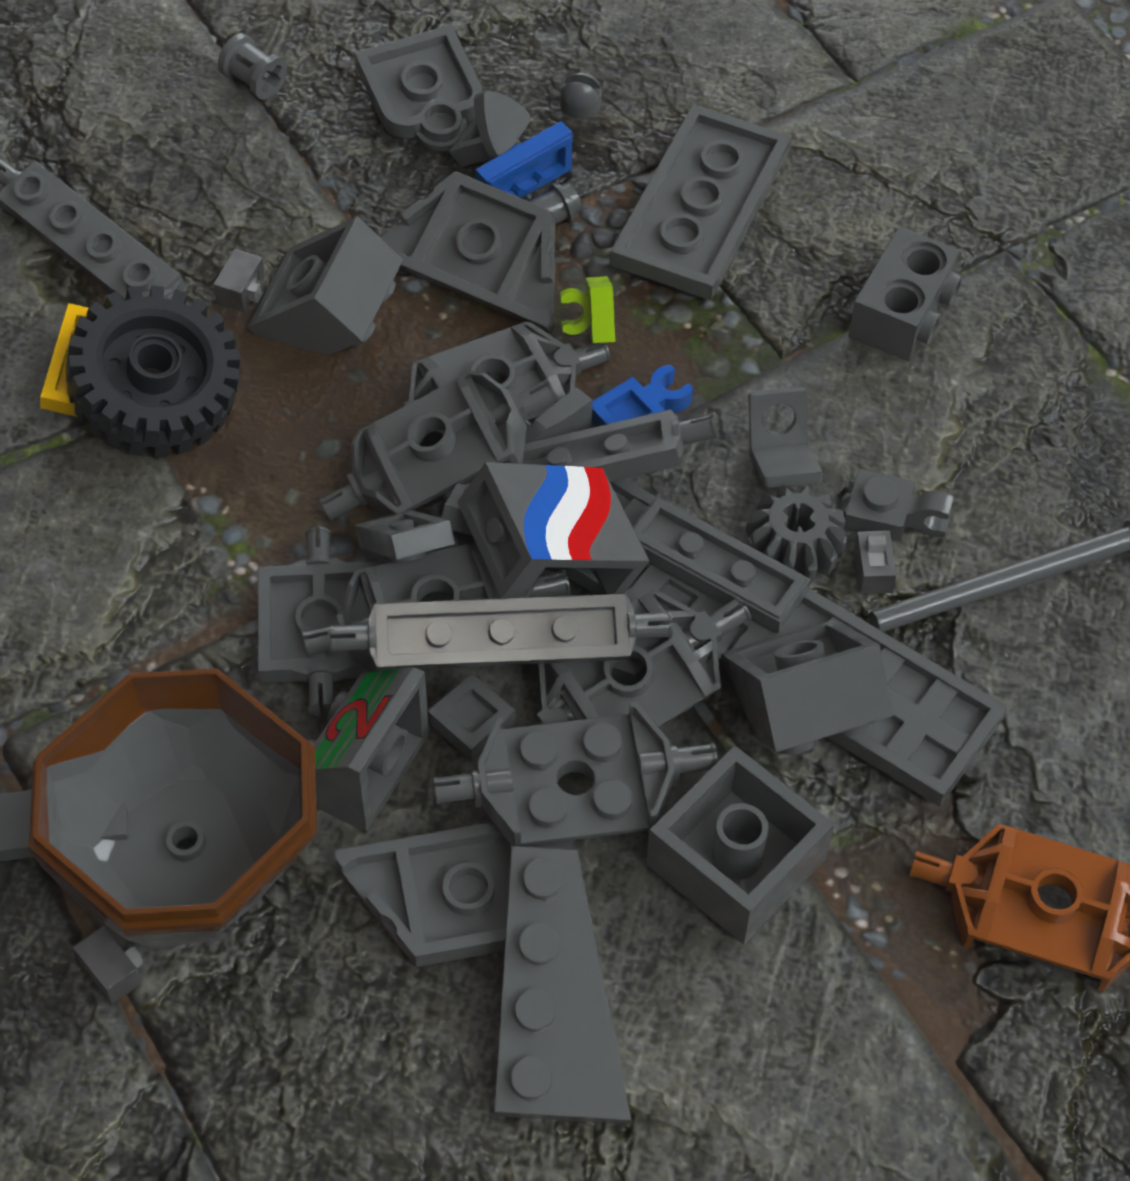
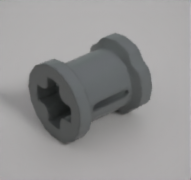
(232, 68)

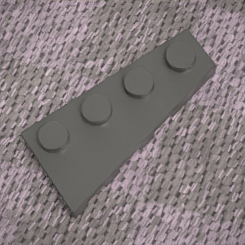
(555, 1013)

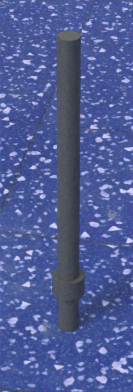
(1001, 580)

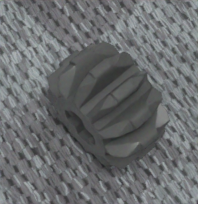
(798, 531)

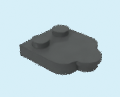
(421, 86)

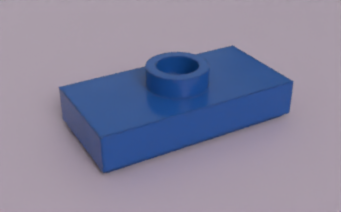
(530, 163)

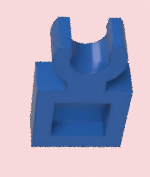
(634, 400)

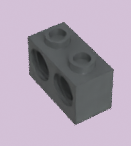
(905, 293)

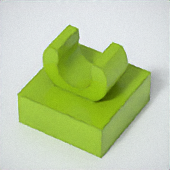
(596, 310)

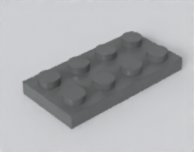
(700, 202)

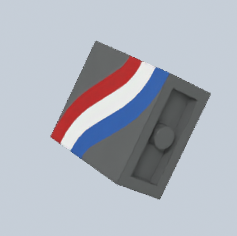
(550, 518)

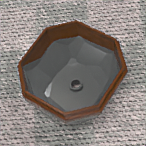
(191, 764)

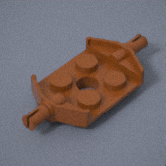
(1000, 902)

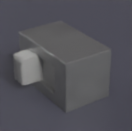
(240, 281)
(875, 562)
(109, 965)

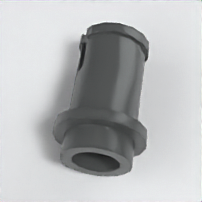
(561, 201)

